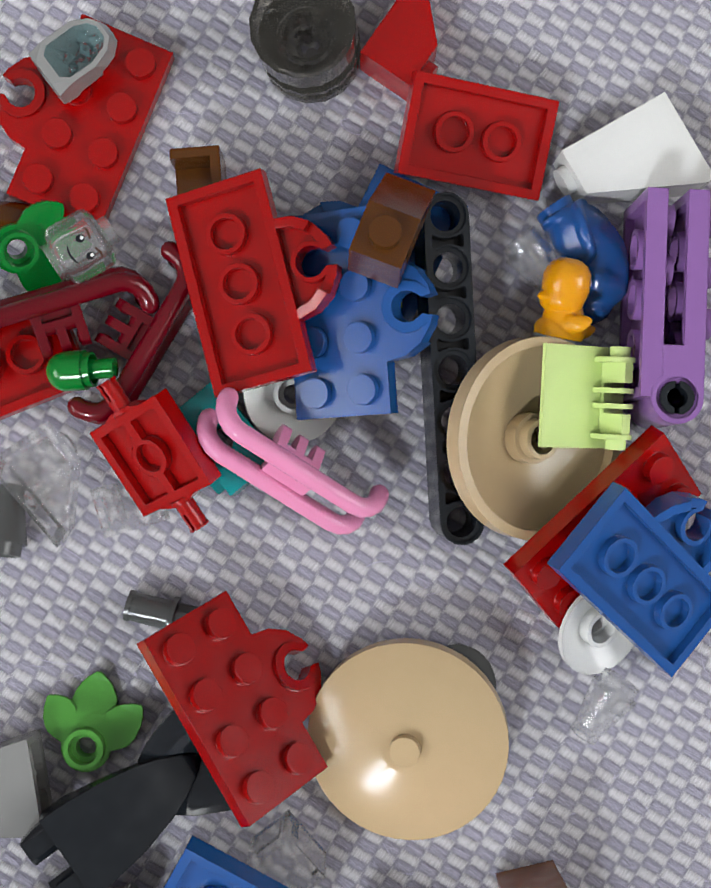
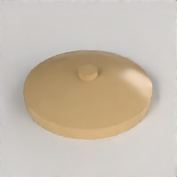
(495, 444)
(410, 739)

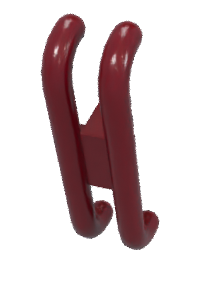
(58, 309)
(141, 341)

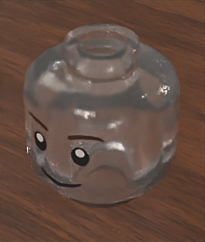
(80, 246)

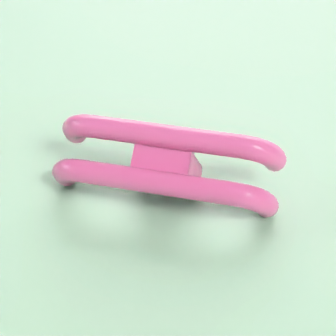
(285, 470)

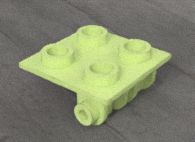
(585, 396)

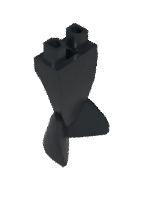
(122, 814)

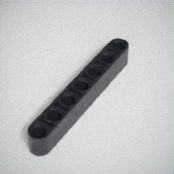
(458, 345)

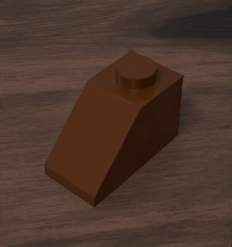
(389, 229)

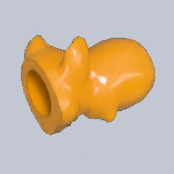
(563, 295)

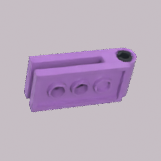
(666, 305)

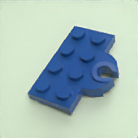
(358, 331)
(645, 570)

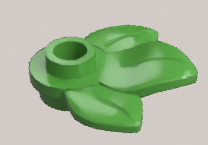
(95, 715)

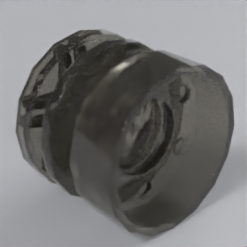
(284, 26)

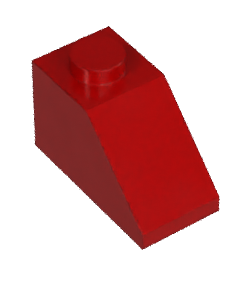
(401, 45)

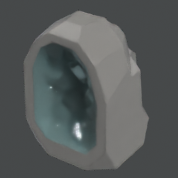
(74, 56)

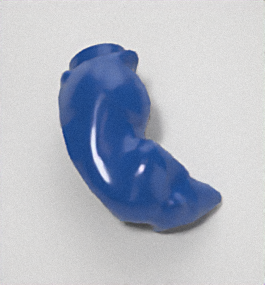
(587, 235)

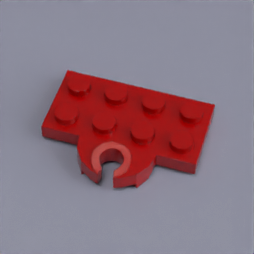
(85, 146)
(250, 281)
(239, 703)

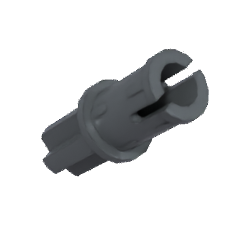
(154, 610)

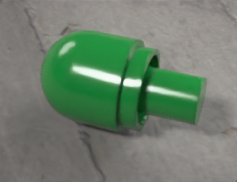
(79, 370)

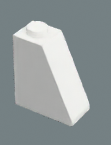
(632, 154)

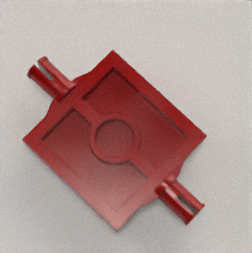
(155, 453)

